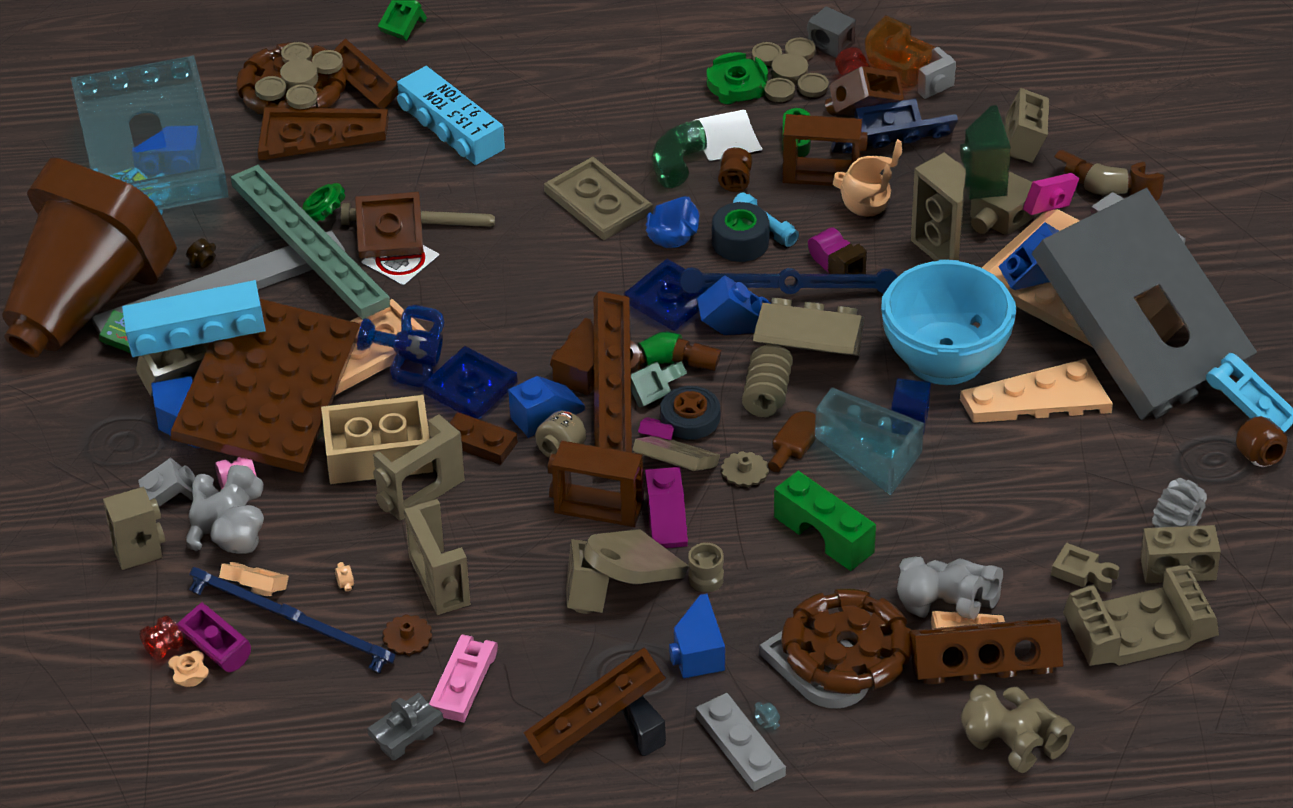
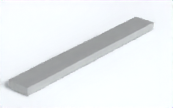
(264, 269)

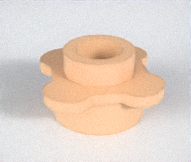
(189, 669)

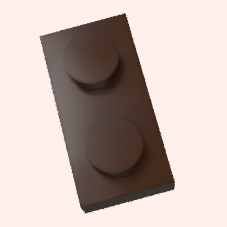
(484, 438)

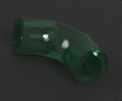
(671, 149)

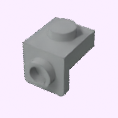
(937, 75)
(168, 481)

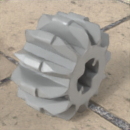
(1179, 505)

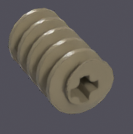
(767, 380)

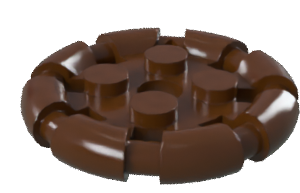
(269, 63)
(850, 624)

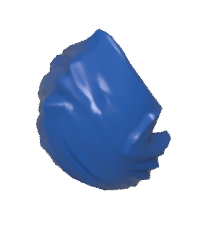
(673, 222)

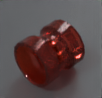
(850, 60)

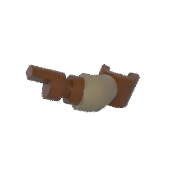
(1105, 180)

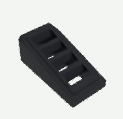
(645, 725)

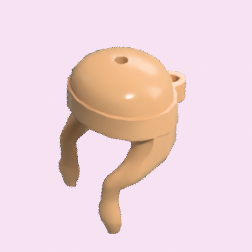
(864, 187)

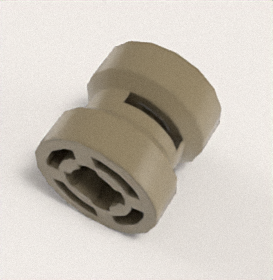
(706, 567)

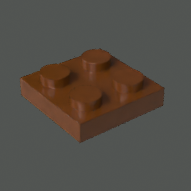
(389, 225)

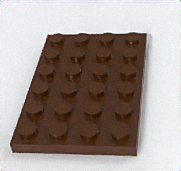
(266, 389)

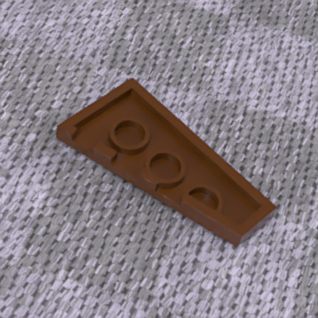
(318, 129)

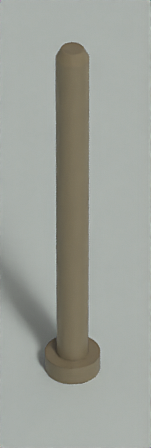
(429, 217)

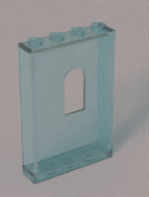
(172, 90)

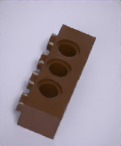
(931, 643)

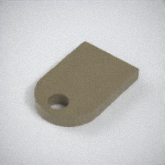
(633, 557)

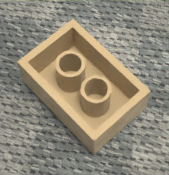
(363, 428)

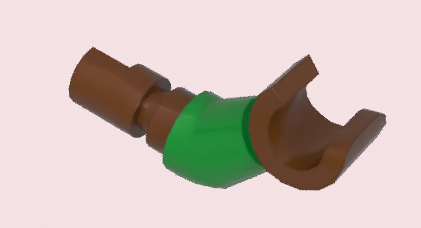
(671, 348)

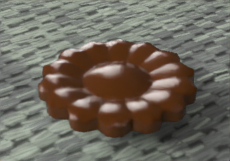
(407, 634)

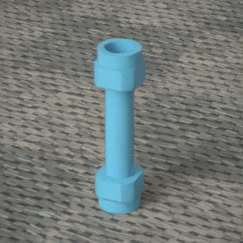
(783, 232)

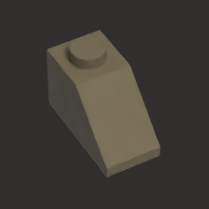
(585, 584)

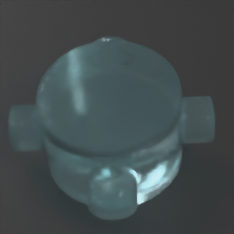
(767, 715)

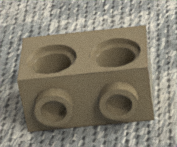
(1027, 124)
(1179, 547)

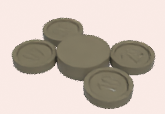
(790, 69)
(299, 75)

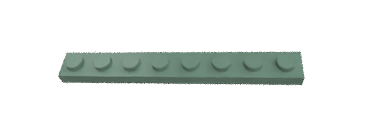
(310, 242)

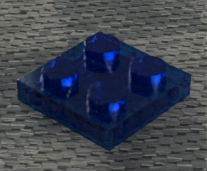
(663, 297)
(470, 383)

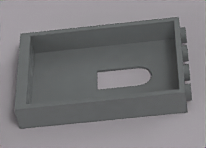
(1110, 261)

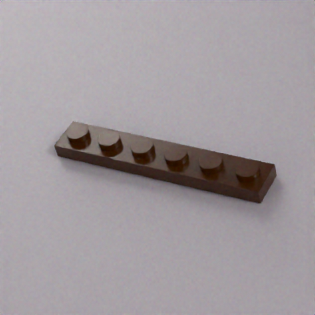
(612, 372)

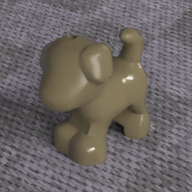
(1019, 728)

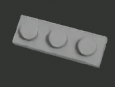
(740, 741)

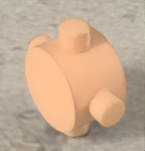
(344, 576)

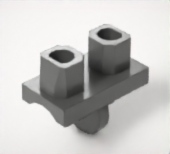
(404, 724)

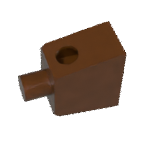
(863, 88)

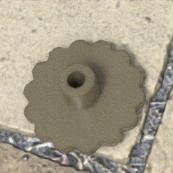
(744, 469)

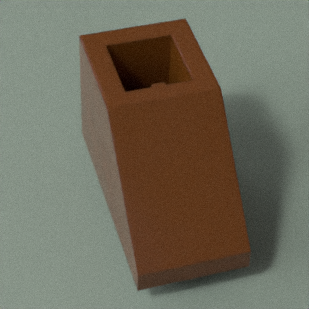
(575, 359)

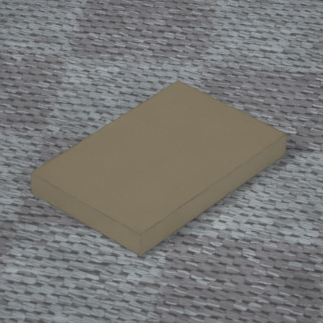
(598, 198)

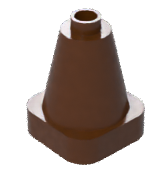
(82, 252)

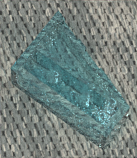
(869, 437)

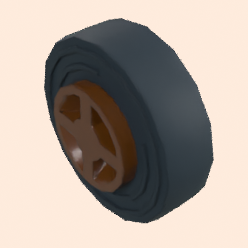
(691, 412)

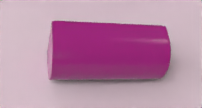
(215, 637)

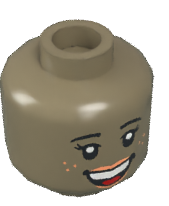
(558, 427)

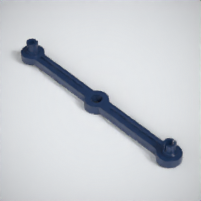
(694, 280)
(380, 655)

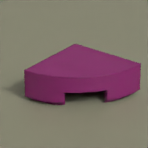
(655, 428)

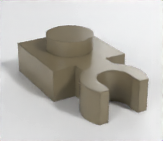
(1081, 566)

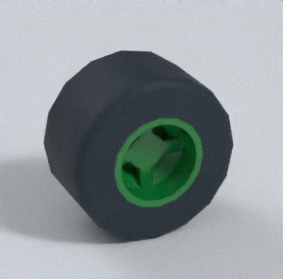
(740, 231)

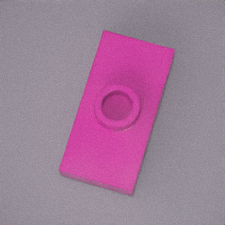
(1050, 193)

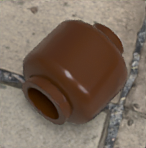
(1261, 441)

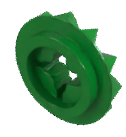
(324, 201)

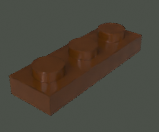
(367, 76)

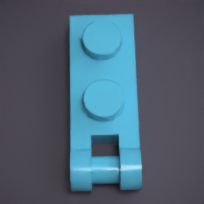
(1250, 392)

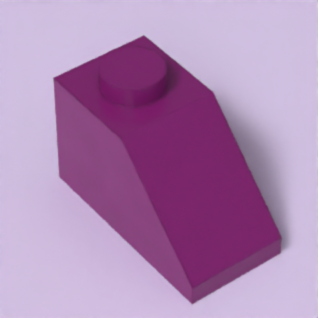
(666, 507)

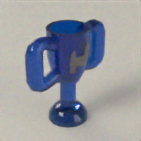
(409, 344)

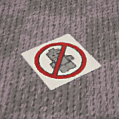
(401, 267)

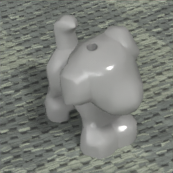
(225, 512)
(953, 582)

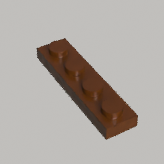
(594, 705)

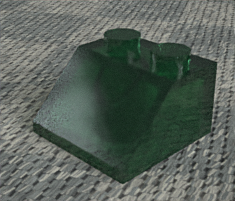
(986, 156)

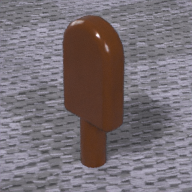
(793, 439)

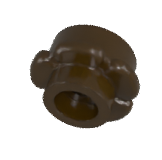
(201, 253)

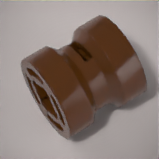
(735, 169)

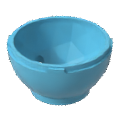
(932, 315)

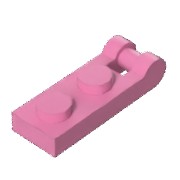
(463, 677)

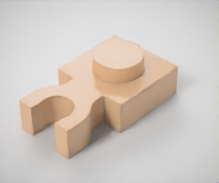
(261, 580)

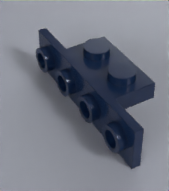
(897, 121)

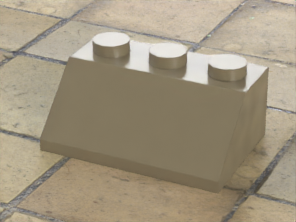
(938, 207)
(810, 327)

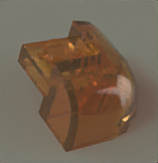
(894, 49)

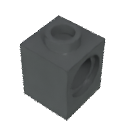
(831, 31)

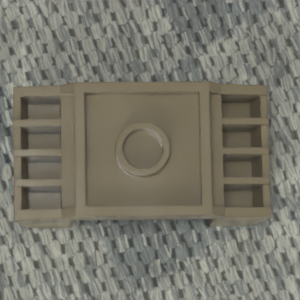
(1143, 622)

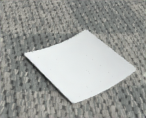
(728, 131)

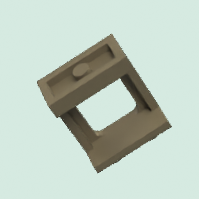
(442, 449)
(440, 573)

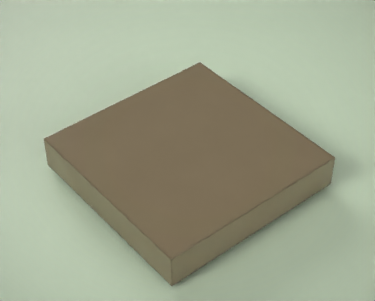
(676, 453)

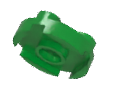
(749, 85)

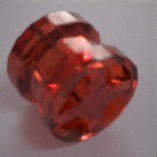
(161, 637)

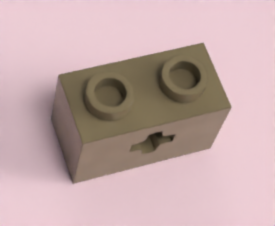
(170, 364)
(134, 527)

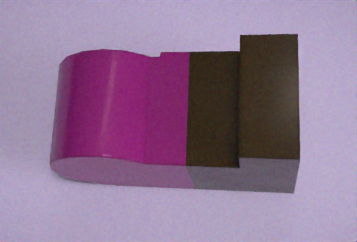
(836, 254)

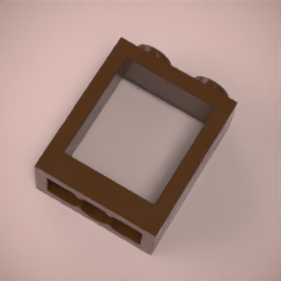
(819, 128)
(596, 503)

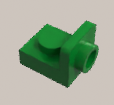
(401, 18)

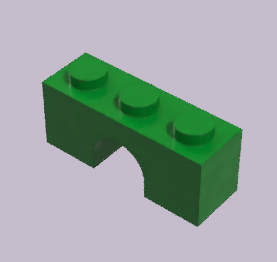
(846, 532)

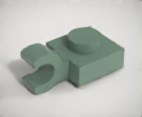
(652, 382)

